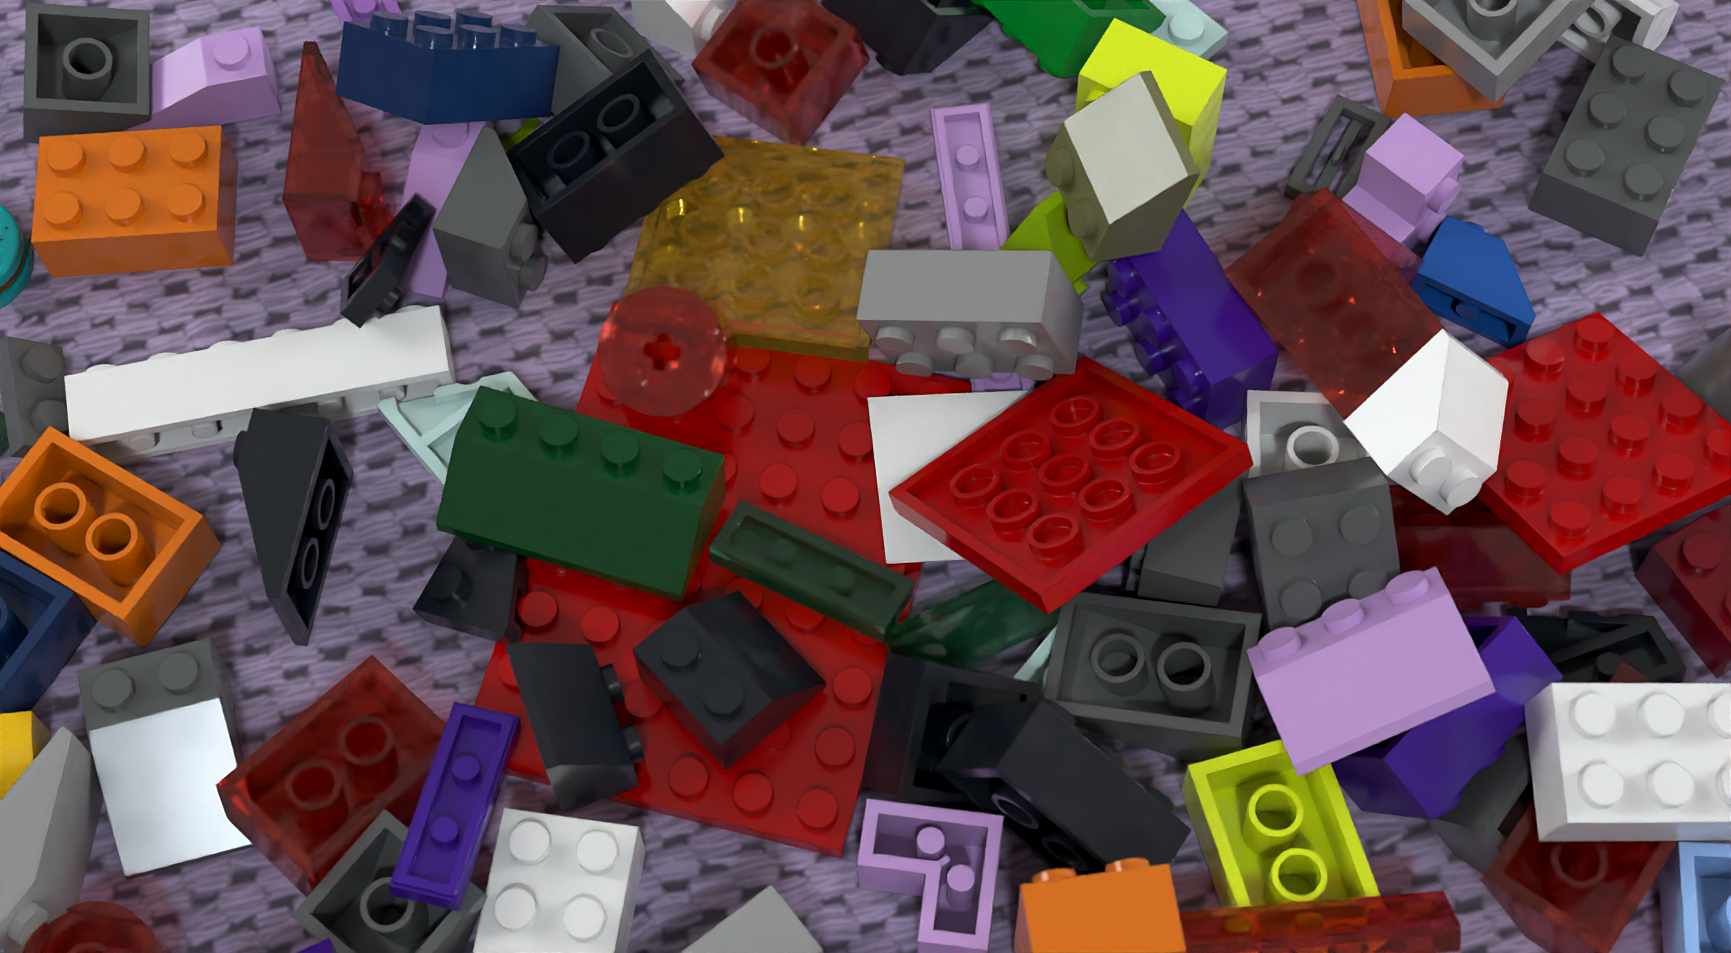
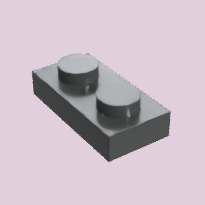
(32, 391)

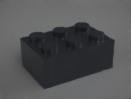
(612, 157)
(1059, 789)

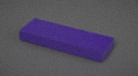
(455, 806)

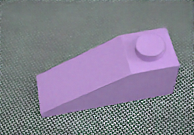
(213, 82)
(431, 174)

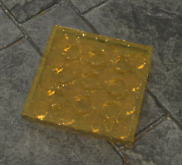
(777, 242)

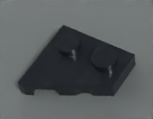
(373, 280)
(476, 591)
(1593, 646)

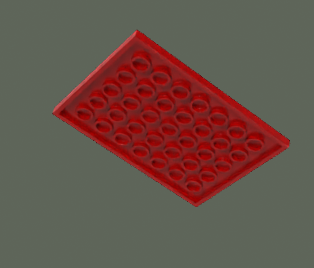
(801, 451)

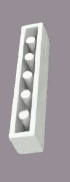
(210, 393)

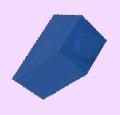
(1474, 283)

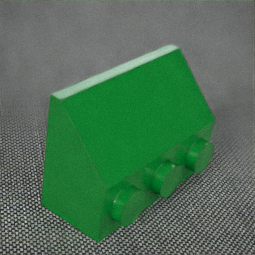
(1068, 30)

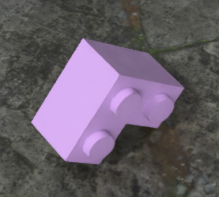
(1407, 182)
(935, 855)

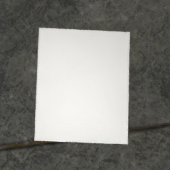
(909, 436)

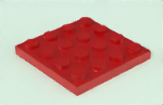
(1599, 445)
(1069, 482)

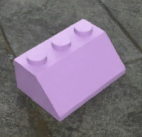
(1368, 670)

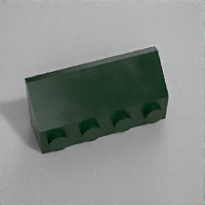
(581, 493)

